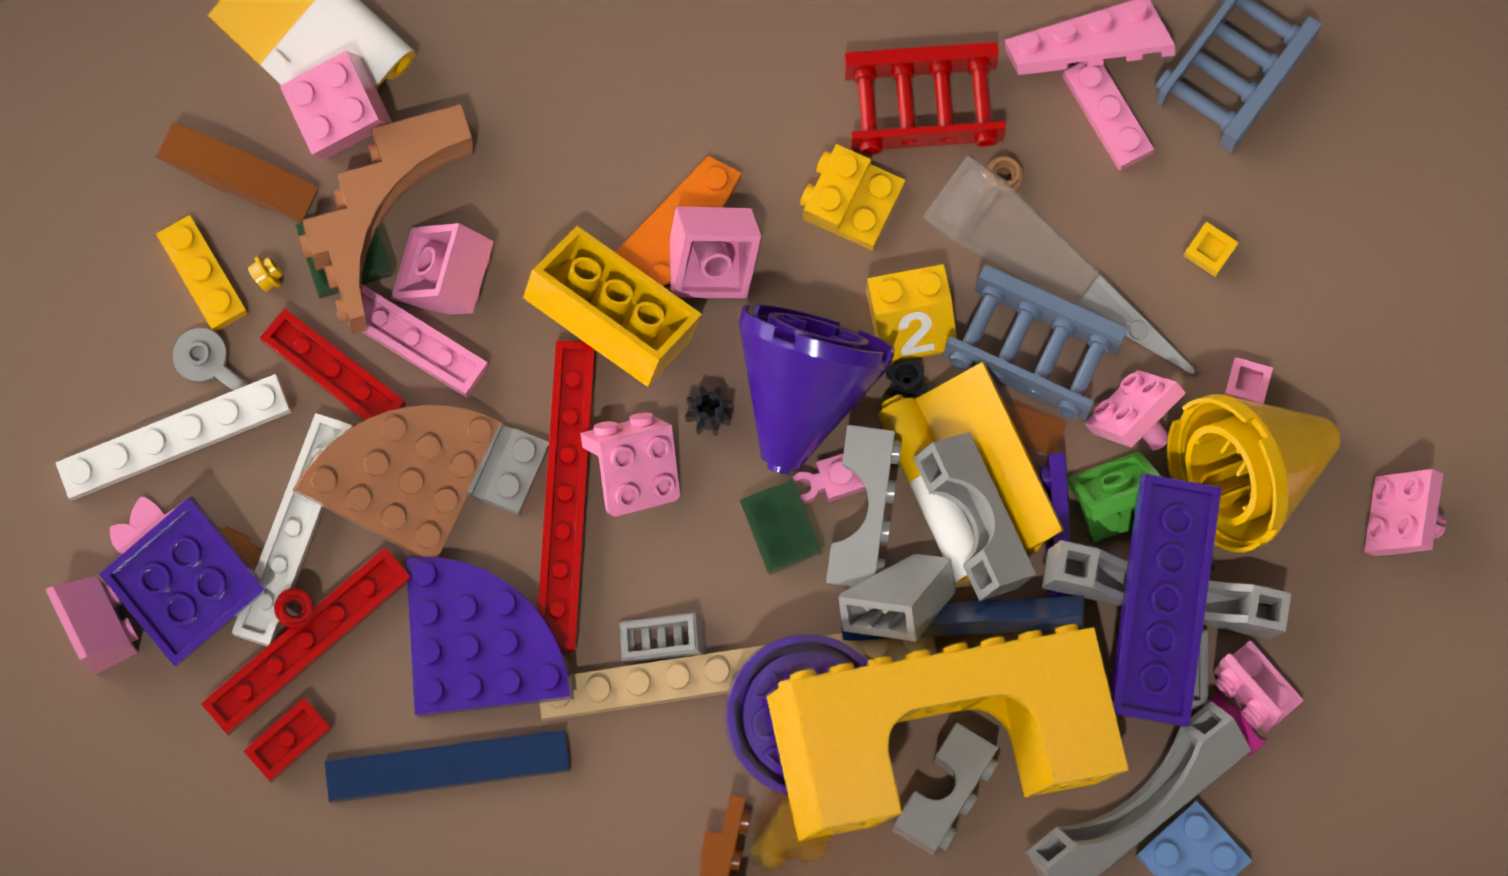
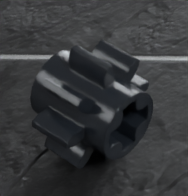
(701, 418)

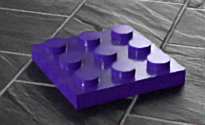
(183, 581)

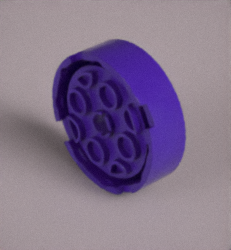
(747, 707)

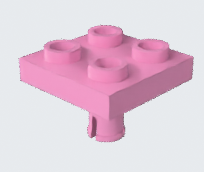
(1136, 411)
(1405, 513)

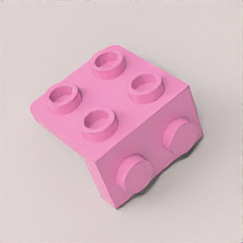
(635, 463)

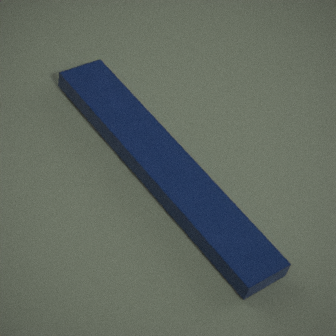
(999, 617)
(447, 766)

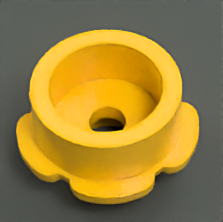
(266, 273)

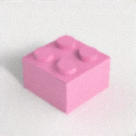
(335, 104)

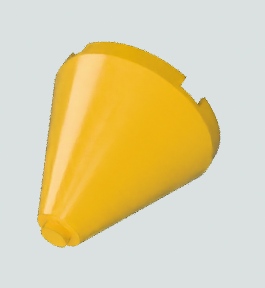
(1257, 455)

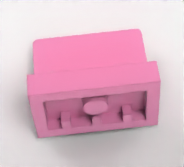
(1256, 687)

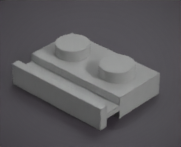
(509, 469)

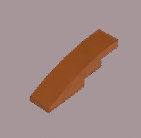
(236, 171)

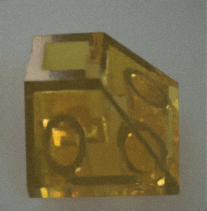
(780, 842)

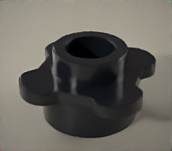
(906, 371)

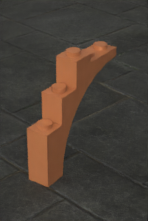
(399, 158)

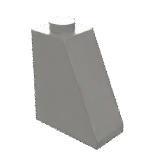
(899, 599)

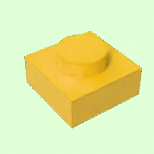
(1210, 249)

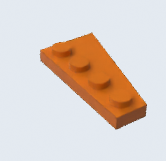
(649, 245)

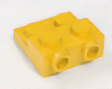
(851, 197)

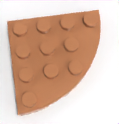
(402, 473)

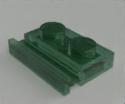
(781, 526)

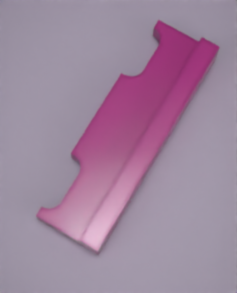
(1251, 738)

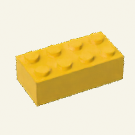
(612, 306)

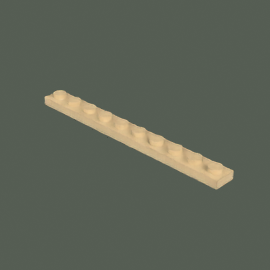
(687, 678)

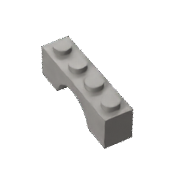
(868, 456)
(958, 473)

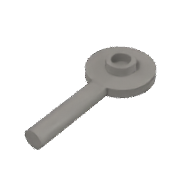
(203, 356)

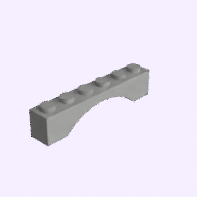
(1229, 606)
(1192, 764)

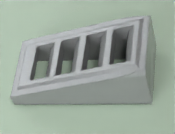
(696, 632)

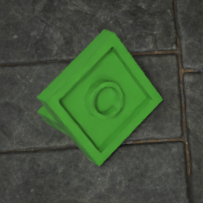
(1110, 494)

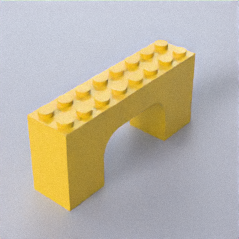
(1039, 687)

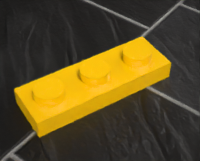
(201, 274)

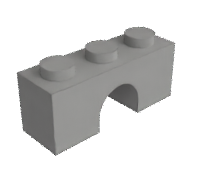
(929, 821)

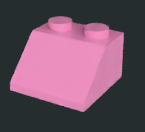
(713, 252)
(442, 269)
(93, 622)

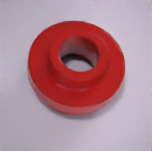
(305, 602)

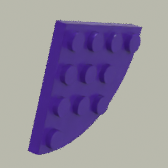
(478, 642)

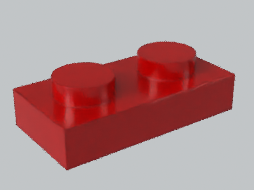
(287, 740)

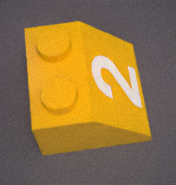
(912, 311)

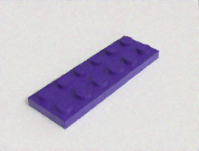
(1164, 600)

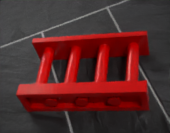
(939, 63)

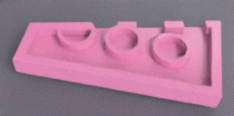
(1104, 34)

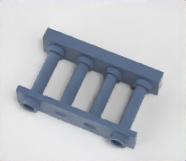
(1253, 95)
(1034, 305)

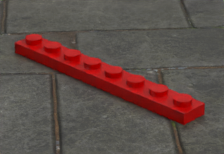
(566, 490)

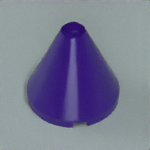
(804, 378)

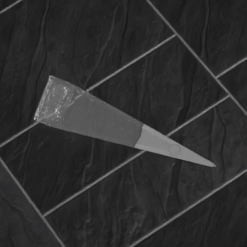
(1001, 226)

